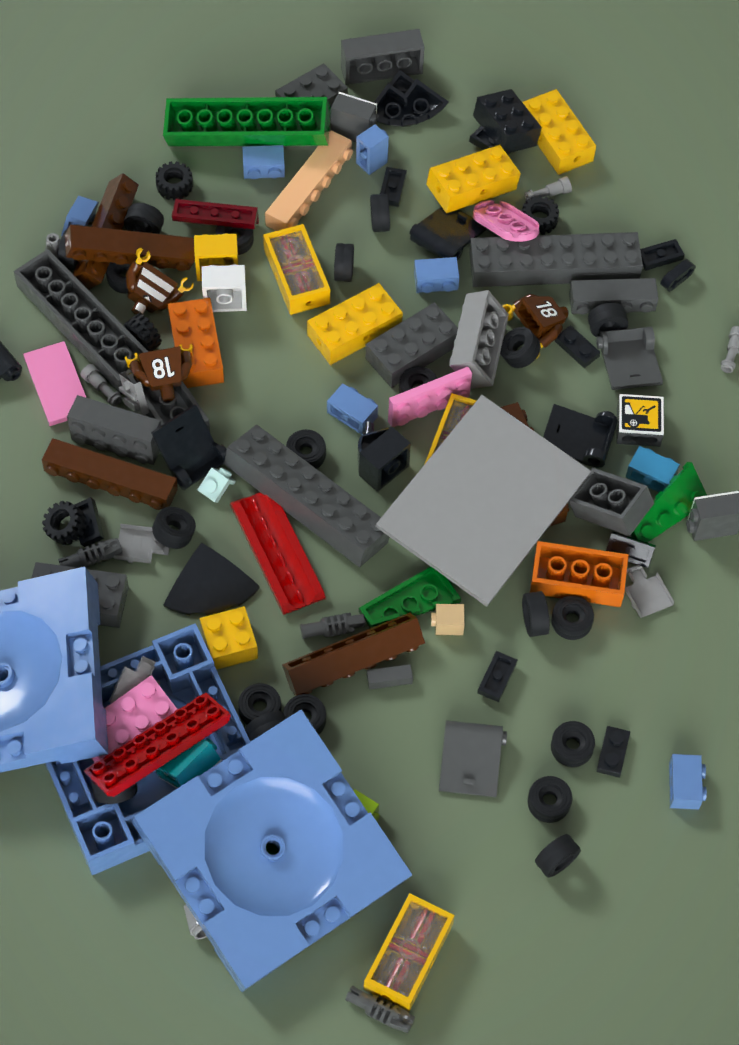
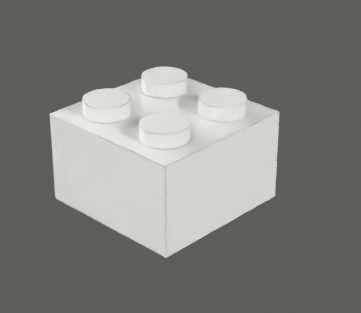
(225, 287)

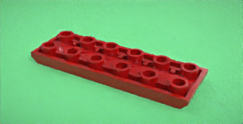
(278, 552)
(158, 745)

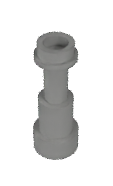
(561, 186)
(733, 348)
(91, 375)

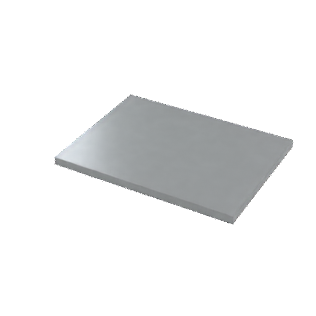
(483, 500)

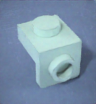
(216, 483)

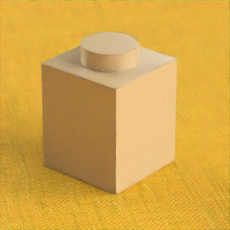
(448, 619)

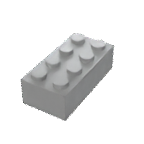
(479, 337)

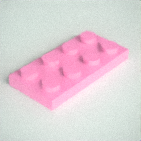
(428, 397)
(136, 713)

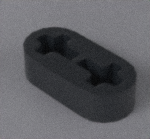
(678, 275)

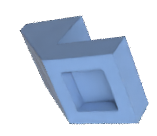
(81, 212)

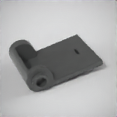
(630, 357)
(471, 758)

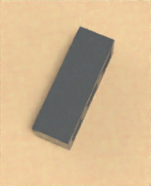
(389, 677)

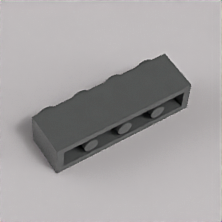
(632, 294)

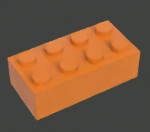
(194, 324)
(579, 572)

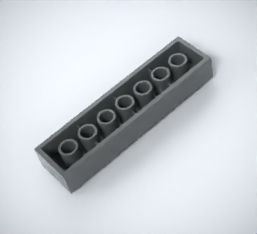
(555, 259)
(78, 315)
(306, 494)

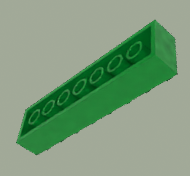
(247, 121)

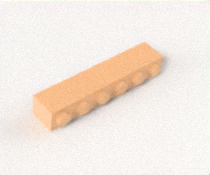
(309, 183)

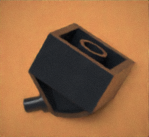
(382, 455)

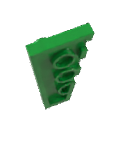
(671, 504)
(413, 596)

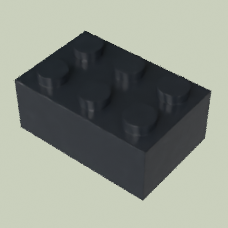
(507, 121)

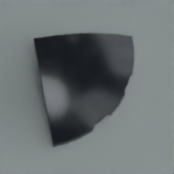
(407, 102)
(209, 585)

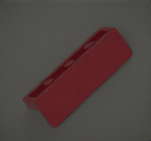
(215, 214)

